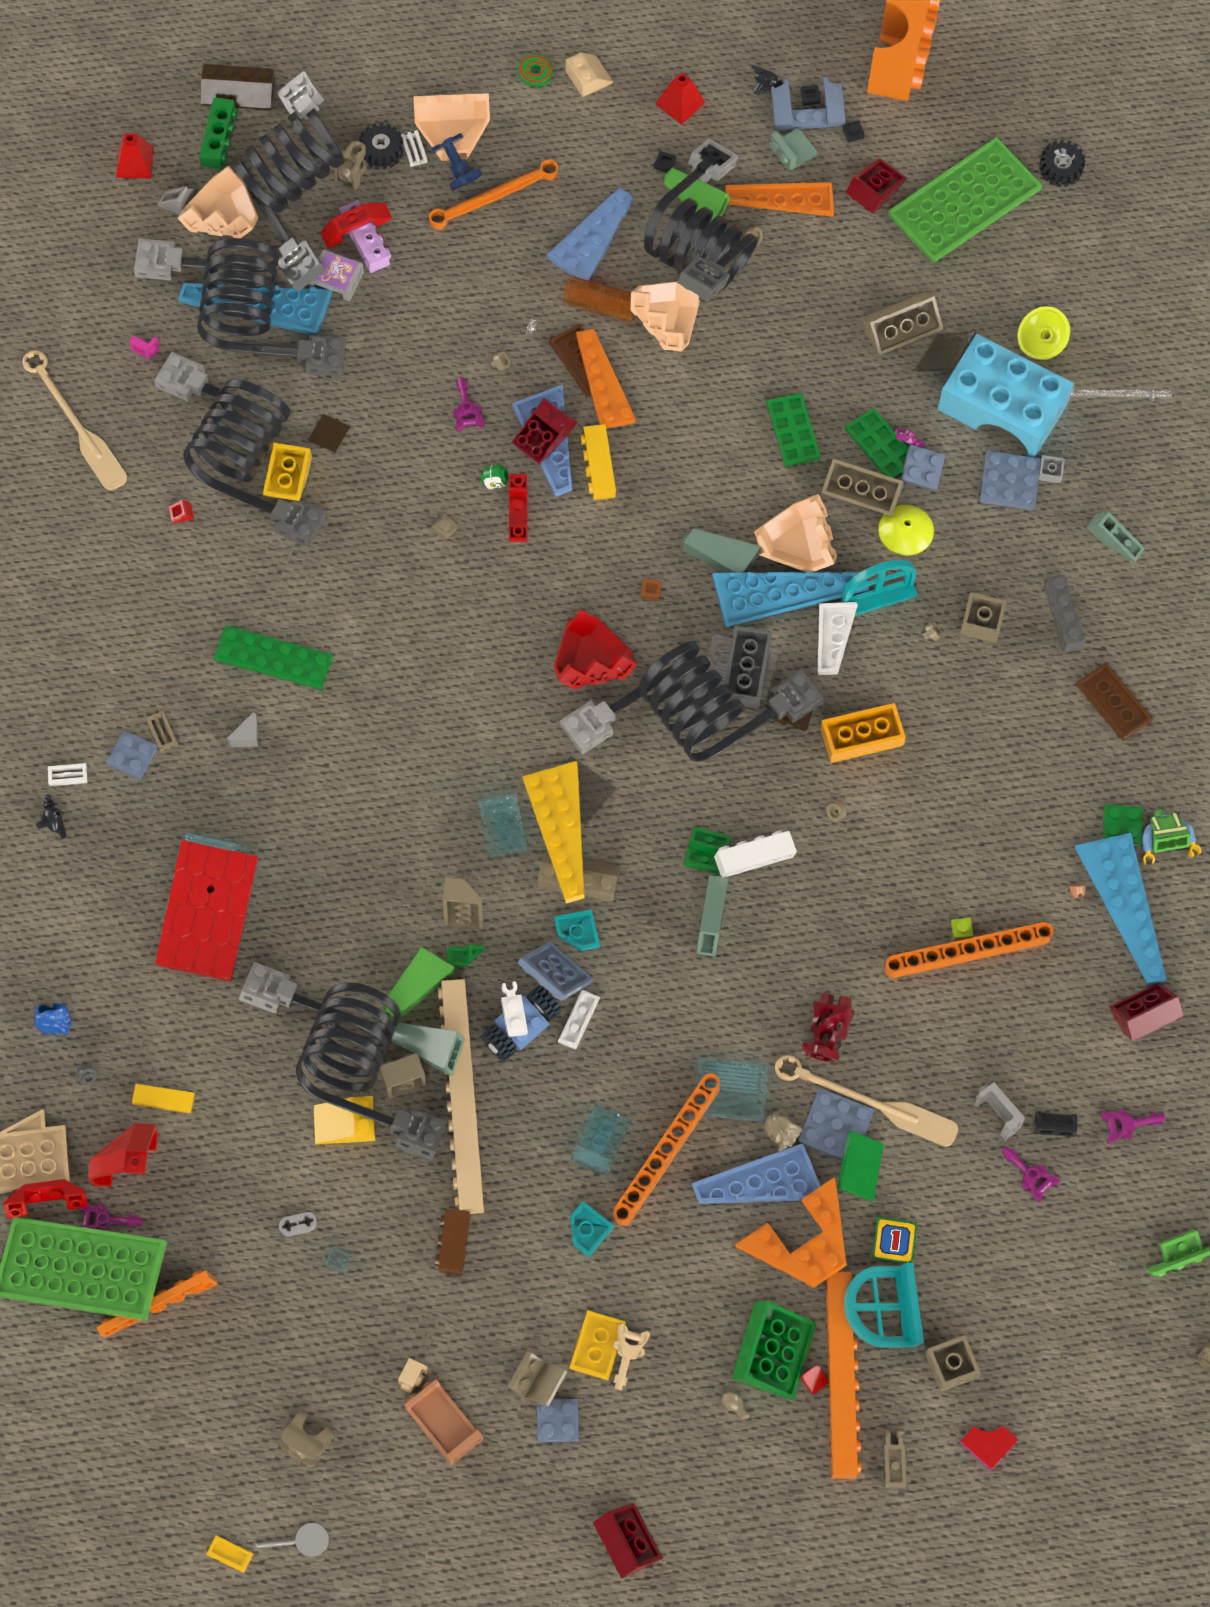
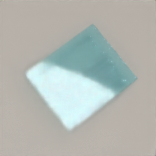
(215, 841)
(741, 1088)

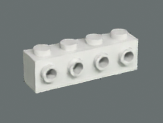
(755, 853)

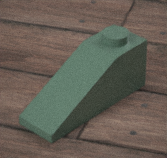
(1115, 536)

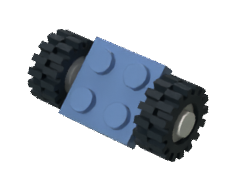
(538, 1010)

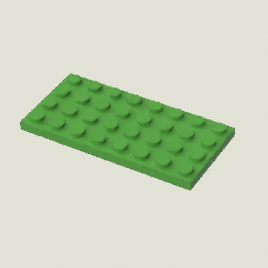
(964, 200)
(80, 1268)

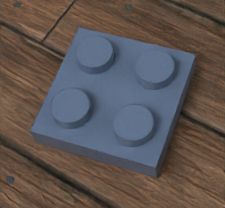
(922, 467)
(132, 755)
(558, 1421)

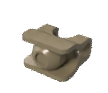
(351, 169)
(304, 1446)

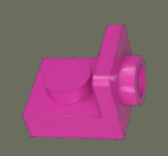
(142, 347)

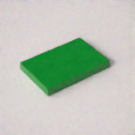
(860, 1166)

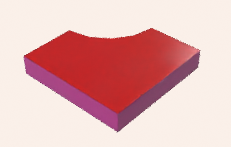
(989, 1446)

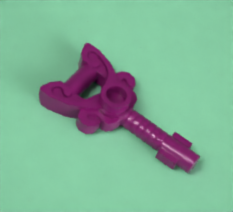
(466, 409)
(909, 437)
(1127, 1123)
(1031, 1175)
(104, 1219)

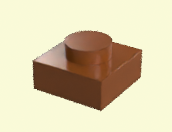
(651, 589)

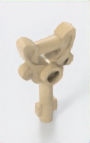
(627, 1351)

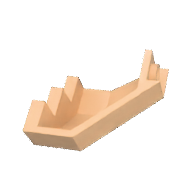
(449, 115)
(221, 207)
(666, 312)
(799, 536)

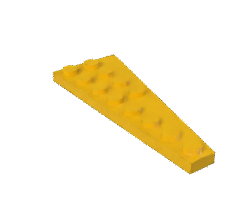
(557, 811)

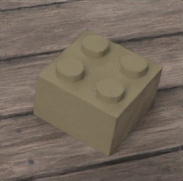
(983, 617)
(402, 1075)
(952, 1363)

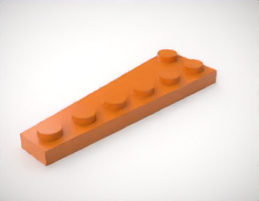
(791, 197)
(604, 386)
(198, 1283)

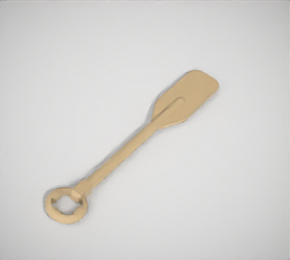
(91, 446)
(901, 1114)

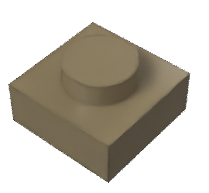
(445, 527)

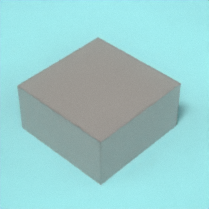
(1051, 469)

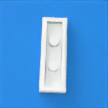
(578, 1019)

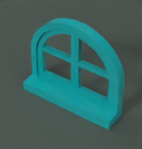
(881, 596)
(907, 1306)

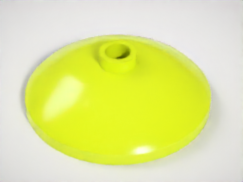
(1037, 326)
(902, 538)

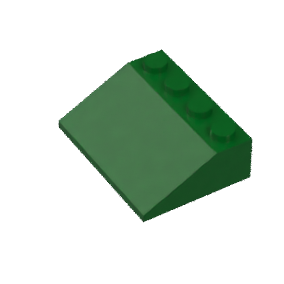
(774, 1350)

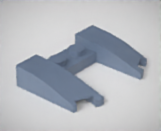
(831, 116)

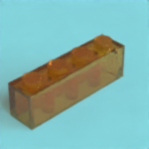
(598, 298)

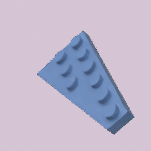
(587, 244)
(557, 464)
(776, 1177)

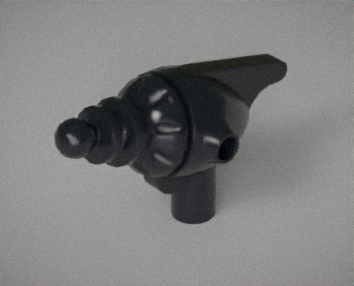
(765, 80)
(51, 818)

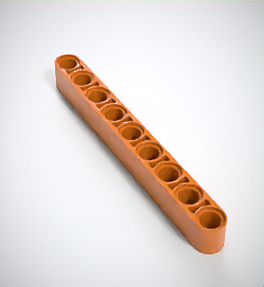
(962, 956)
(665, 1159)

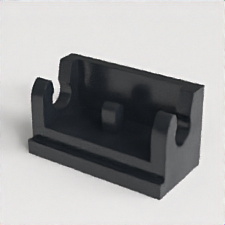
(1055, 1124)

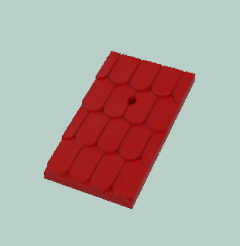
(206, 910)

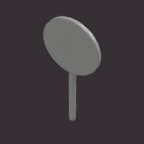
(310, 1540)

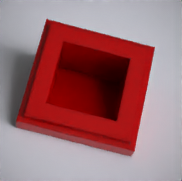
(181, 511)
(814, 1379)

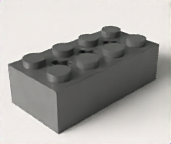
(739, 658)

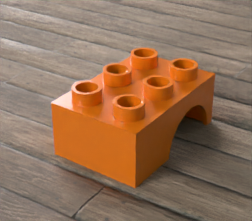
(909, 32)

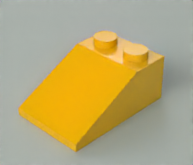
(287, 471)
(343, 1126)

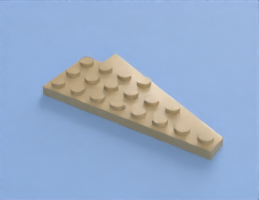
(32, 1153)

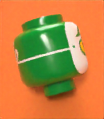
(495, 476)

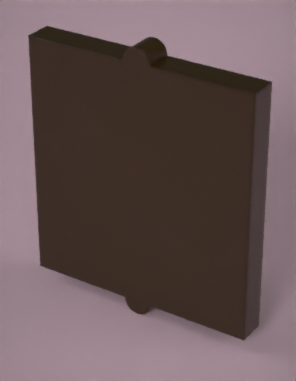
(329, 433)

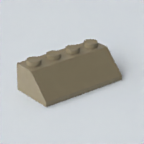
(903, 323)
(862, 487)
(599, 878)
(461, 904)

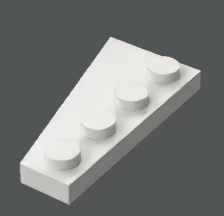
(834, 630)

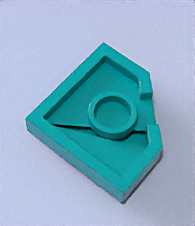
(578, 930)
(588, 1229)

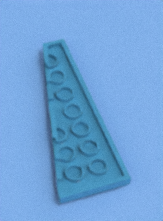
(761, 595)
(1118, 880)

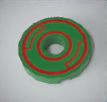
(535, 79)

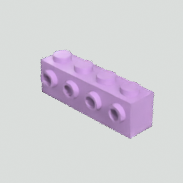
(368, 243)

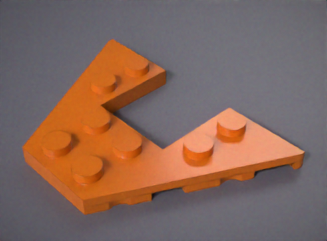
(816, 1258)

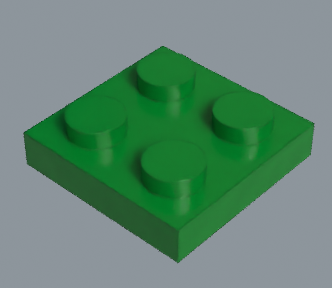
(1123, 820)

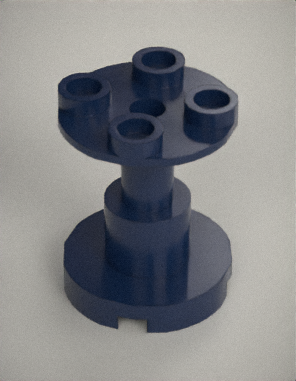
(459, 167)

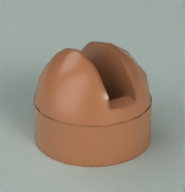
(1077, 889)

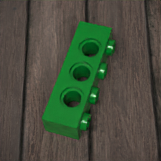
(219, 109)

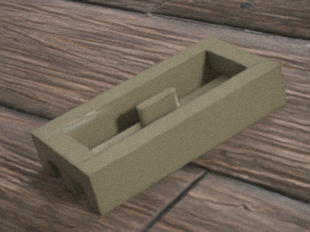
(167, 745)

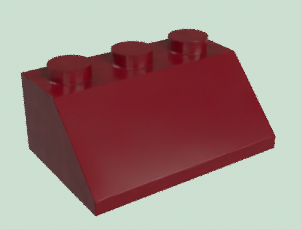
(1146, 1011)
(627, 1540)

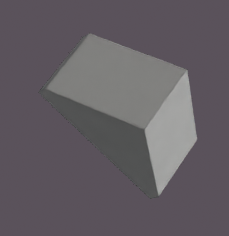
(246, 734)

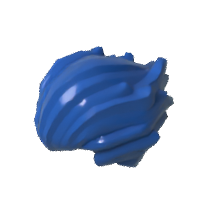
(52, 1019)

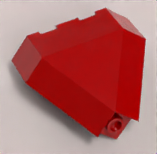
(591, 653)
(124, 1154)

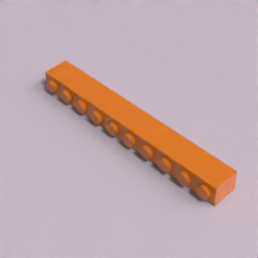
(842, 1382)

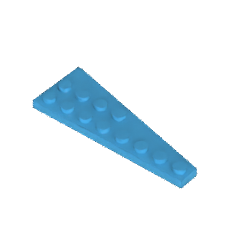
(291, 309)

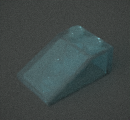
(502, 824)
(601, 1140)

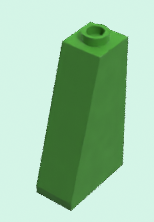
(699, 191)
(419, 981)

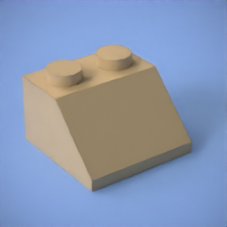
(587, 73)

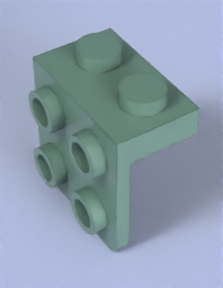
(792, 148)

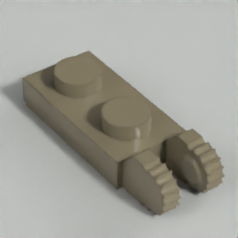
(894, 1461)

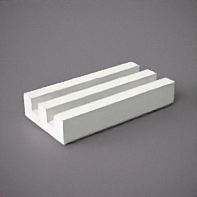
(410, 136)
(79, 780)

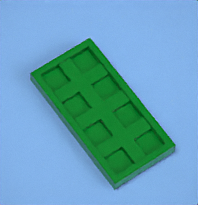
(793, 430)
(879, 443)

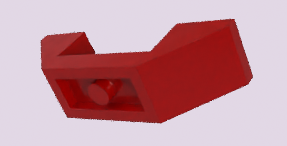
(354, 219)
(518, 508)
(44, 1191)

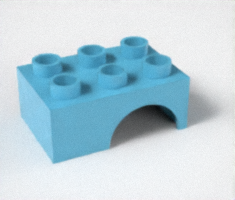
(1005, 391)

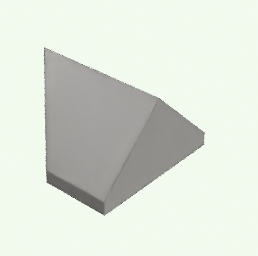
(176, 199)

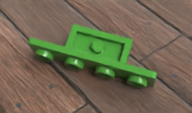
(1178, 1252)

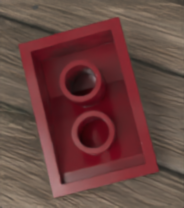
(875, 185)

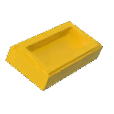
(229, 1554)

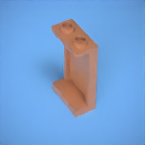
(442, 1421)

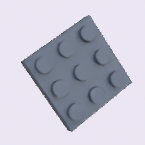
(1010, 480)
(555, 971)
(830, 1122)

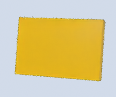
(595, 1349)

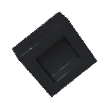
(810, 95)
(853, 131)
(664, 162)

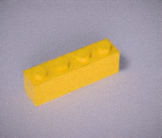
(599, 462)

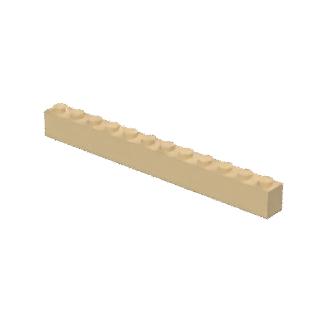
(462, 1102)

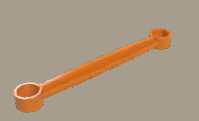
(493, 194)

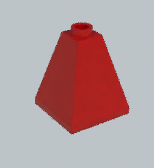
(680, 99)
(134, 157)

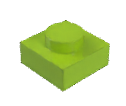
(961, 928)

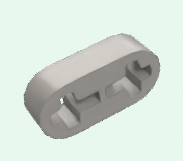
(298, 1229)

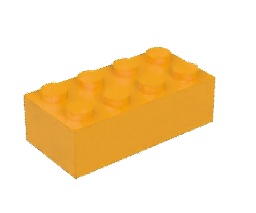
(862, 733)

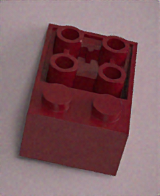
(544, 431)

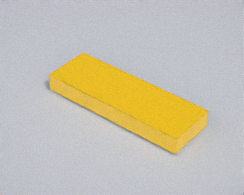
(163, 1098)

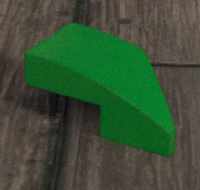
(462, 956)

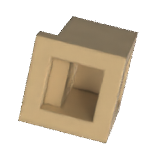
(412, 1375)

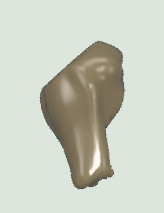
(733, 1402)

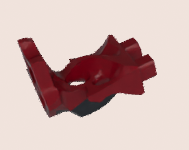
(832, 1017)

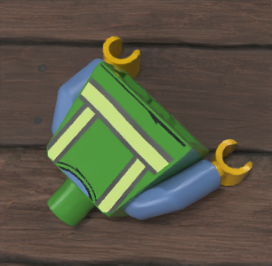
(1167, 834)

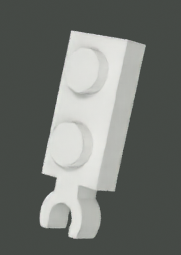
(513, 1012)

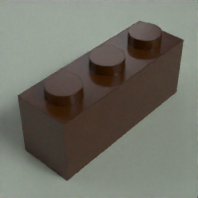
(453, 1242)

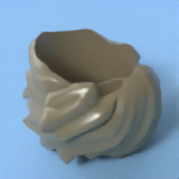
(781, 1129)

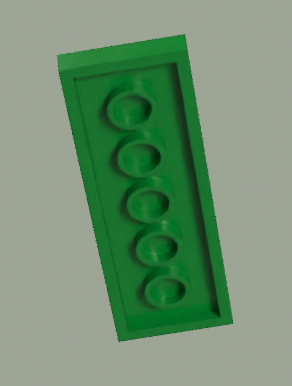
(273, 657)

